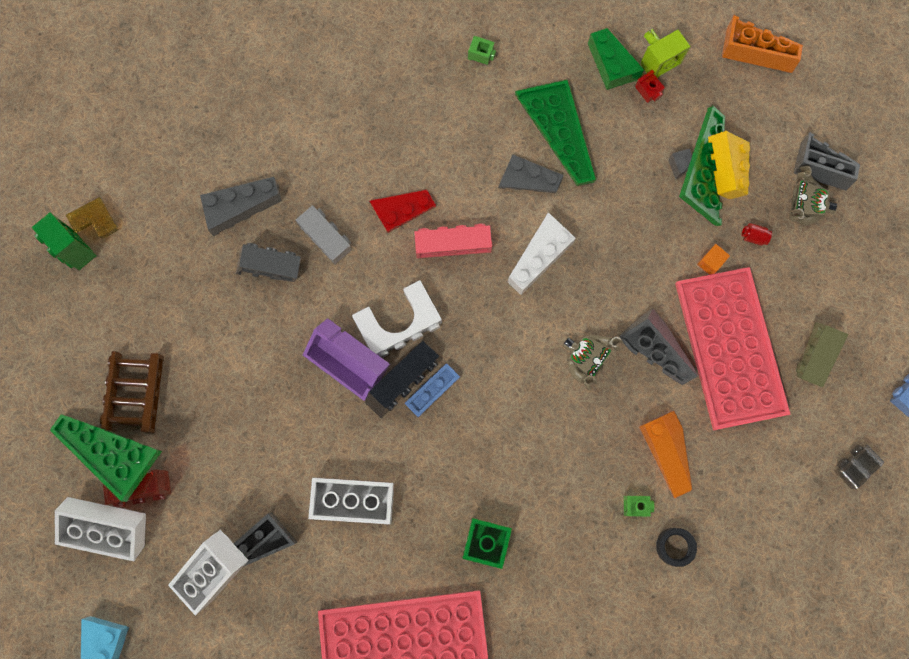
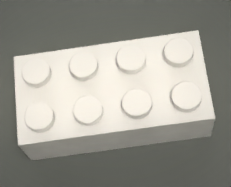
(351, 501)
(100, 529)
(208, 572)

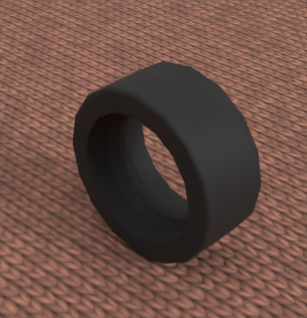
(692, 547)

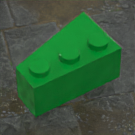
(613, 60)

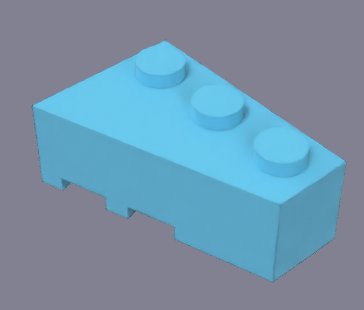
(101, 638)

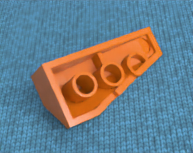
(668, 447)

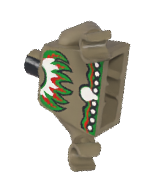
(809, 200)
(588, 356)

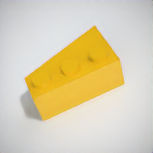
(732, 164)

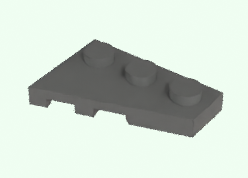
(529, 176)

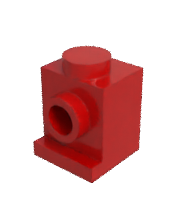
(650, 93)

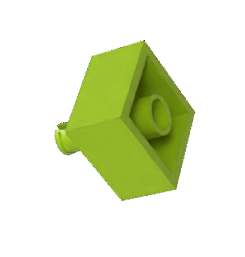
(664, 53)

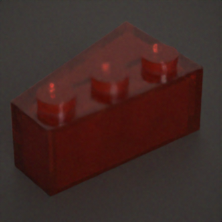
(153, 485)

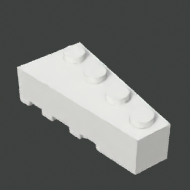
(543, 250)

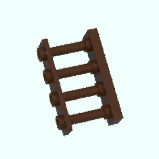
(149, 402)

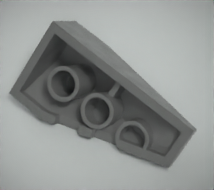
(656, 342)

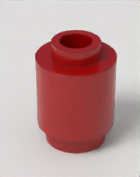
(756, 234)

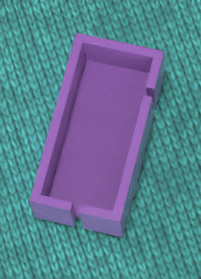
(345, 358)

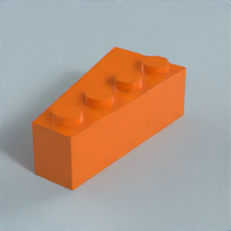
(760, 47)

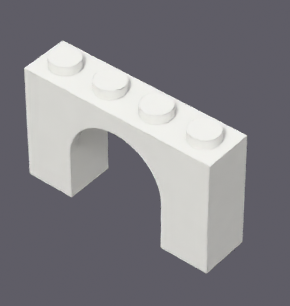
(424, 319)

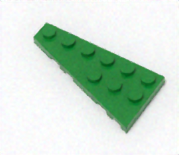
(557, 120)
(699, 184)
(110, 457)

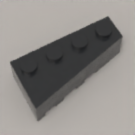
(401, 379)

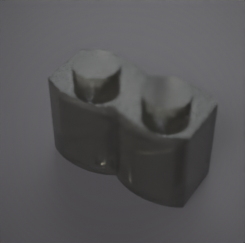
(858, 466)

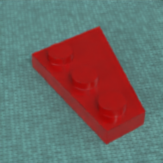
(402, 208)

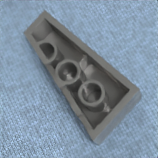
(238, 203)

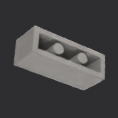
(324, 234)

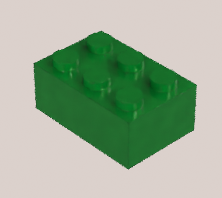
(63, 242)

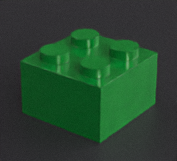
(487, 543)

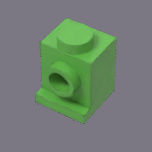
(479, 46)
(631, 508)

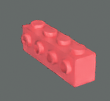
(453, 241)

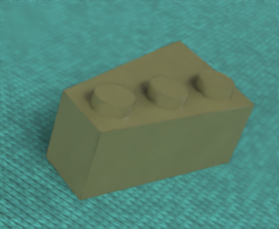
(820, 354)

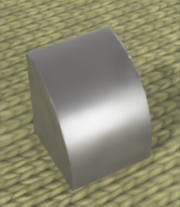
(680, 162)

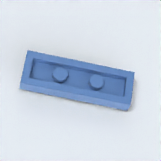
(432, 390)

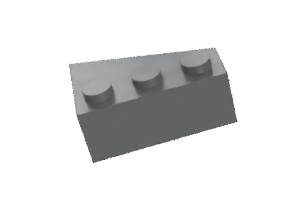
(268, 263)

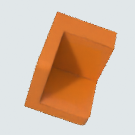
(713, 259)

